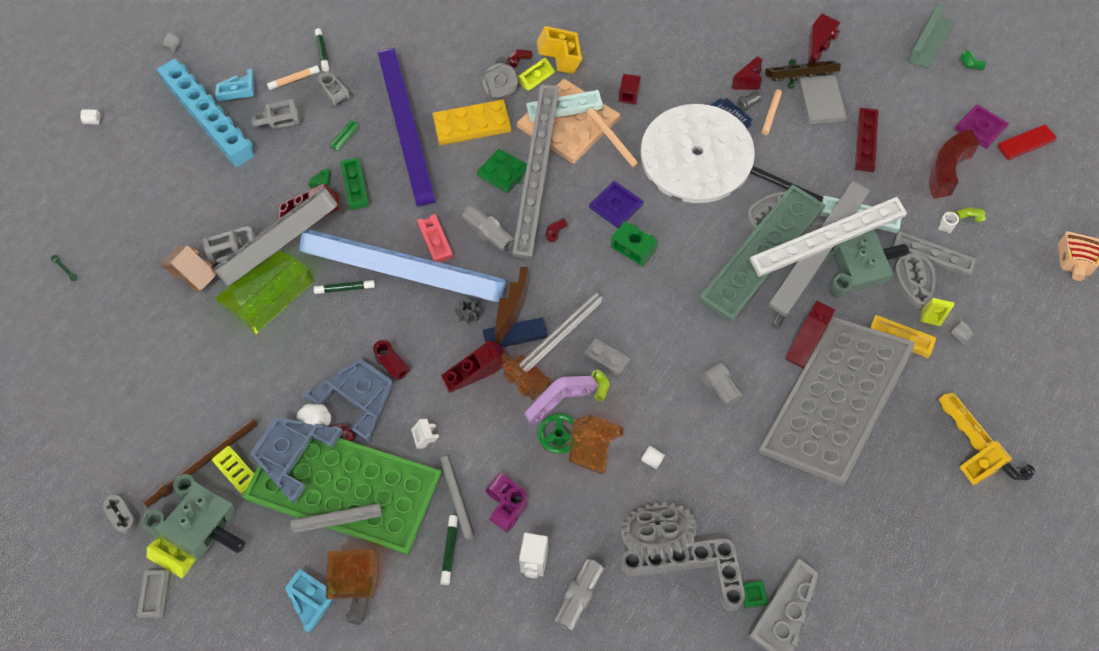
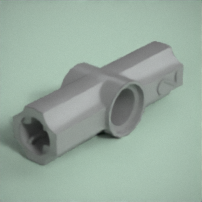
(488, 228)
(579, 595)

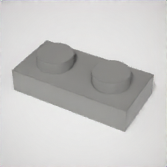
(607, 357)

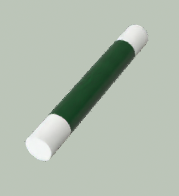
(322, 51)
(344, 286)
(449, 550)

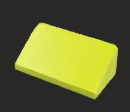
(536, 74)
(169, 557)

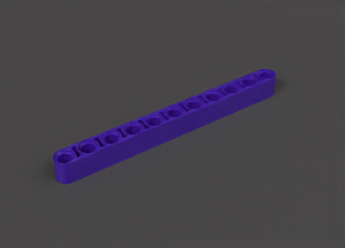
(406, 128)

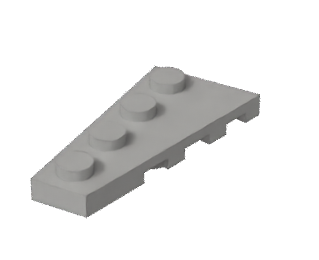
(785, 613)

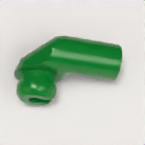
(971, 62)

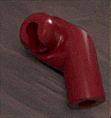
(517, 55)
(553, 229)

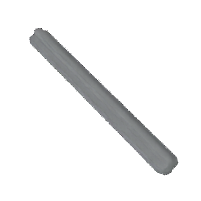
(560, 332)

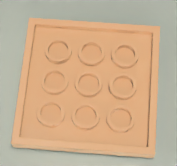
(573, 133)

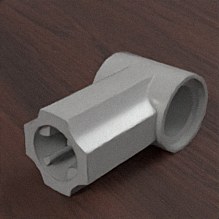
(719, 380)

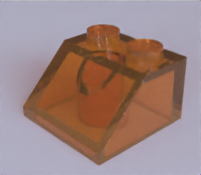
(352, 574)

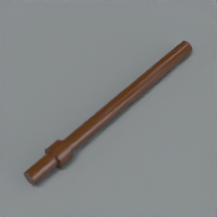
(165, 489)

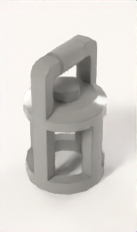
(271, 116)
(233, 243)

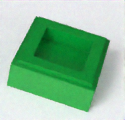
(754, 595)

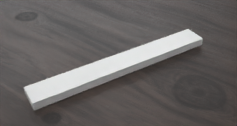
(827, 236)

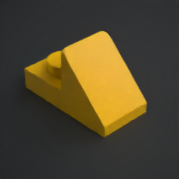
(985, 463)

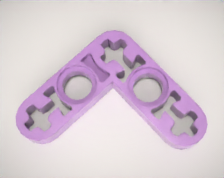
(562, 387)

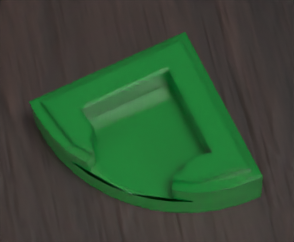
(320, 178)

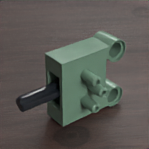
(862, 263)
(195, 521)

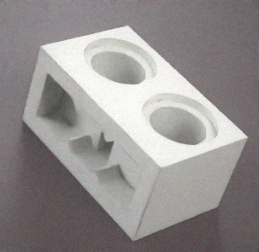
(533, 555)

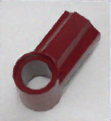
(391, 360)

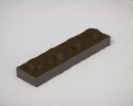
(807, 69)

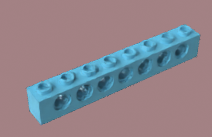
(206, 113)

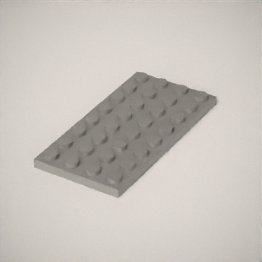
(837, 400)

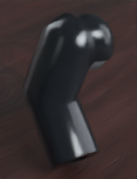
(1019, 473)

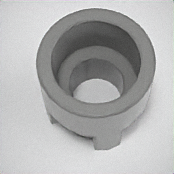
(170, 43)
(962, 332)

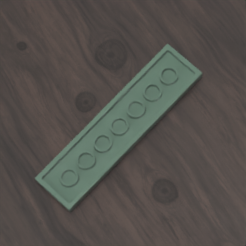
(738, 279)

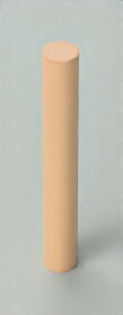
(771, 112)

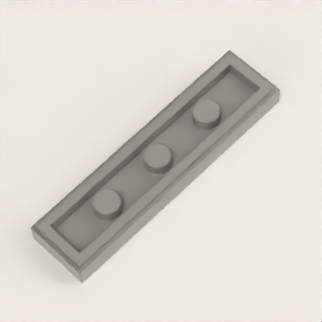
(938, 255)

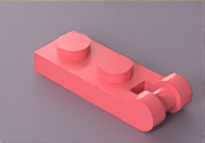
(435, 239)

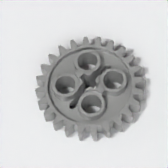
(659, 530)

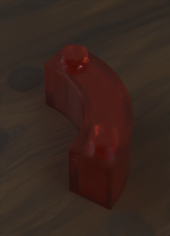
(943, 171)

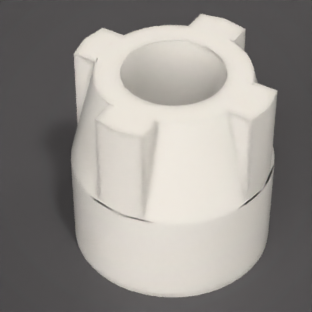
(90, 116)
(948, 222)
(653, 457)

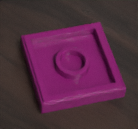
(983, 124)

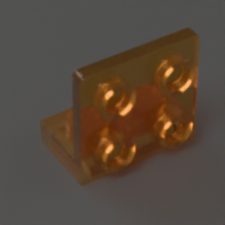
(529, 383)
(591, 441)

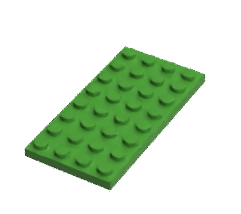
(354, 478)

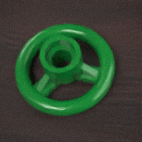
(557, 441)

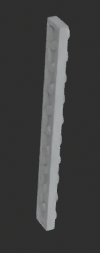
(535, 172)

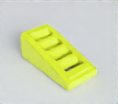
(935, 311)
(225, 460)

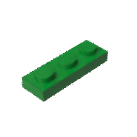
(354, 183)

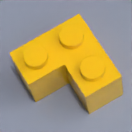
(561, 45)

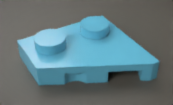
(236, 87)

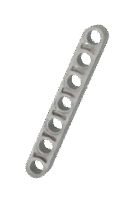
(275, 236)

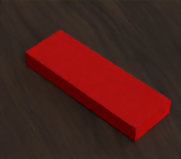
(1026, 142)

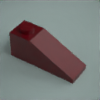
(810, 334)

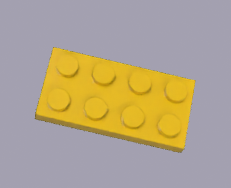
(471, 122)

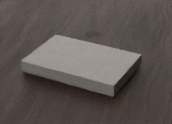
(822, 99)

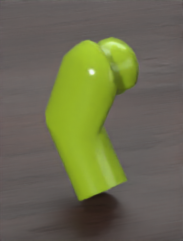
(979, 214)
(603, 385)

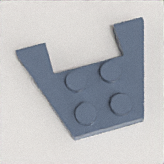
(361, 387)
(284, 445)

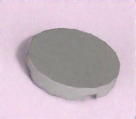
(500, 81)

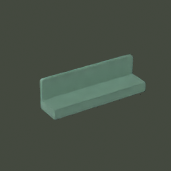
(931, 39)

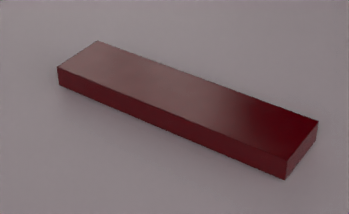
(866, 140)

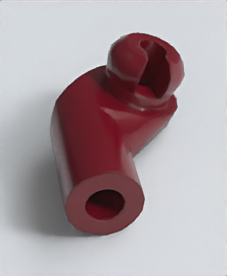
(347, 433)

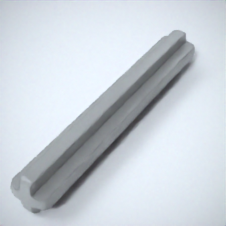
(336, 518)

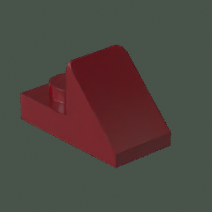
(749, 76)

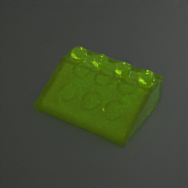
(265, 290)

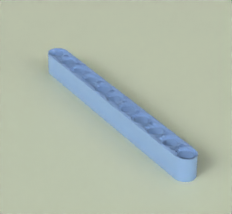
(402, 265)

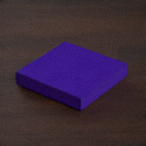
(616, 204)

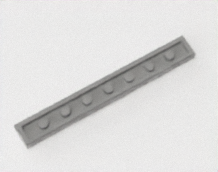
(807, 267)

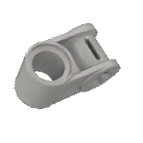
(333, 88)

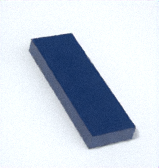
(520, 333)

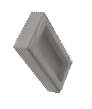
(153, 594)

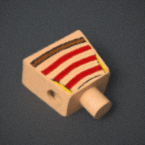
(1078, 254)

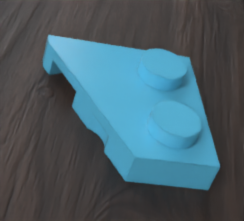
(308, 599)

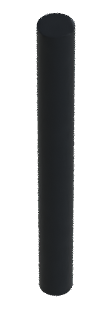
(780, 182)

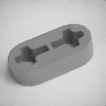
(115, 517)

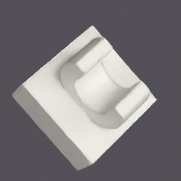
(422, 433)

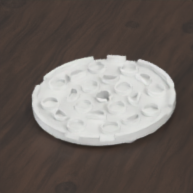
(701, 178)

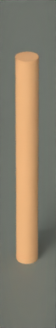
(612, 137)

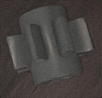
(468, 310)

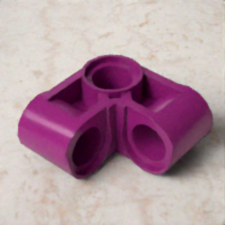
(504, 491)

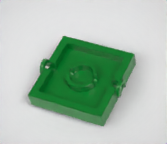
(502, 170)

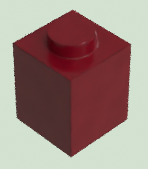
(629, 89)

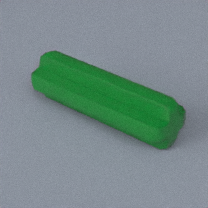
(344, 135)

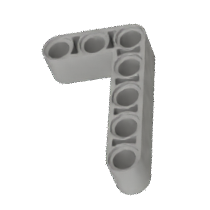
(690, 561)

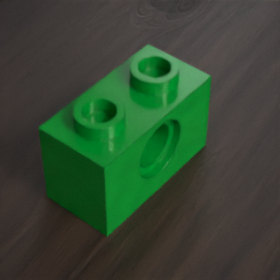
(637, 252)

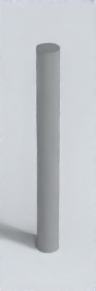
(458, 503)

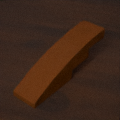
(510, 307)

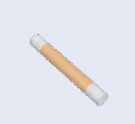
(294, 77)

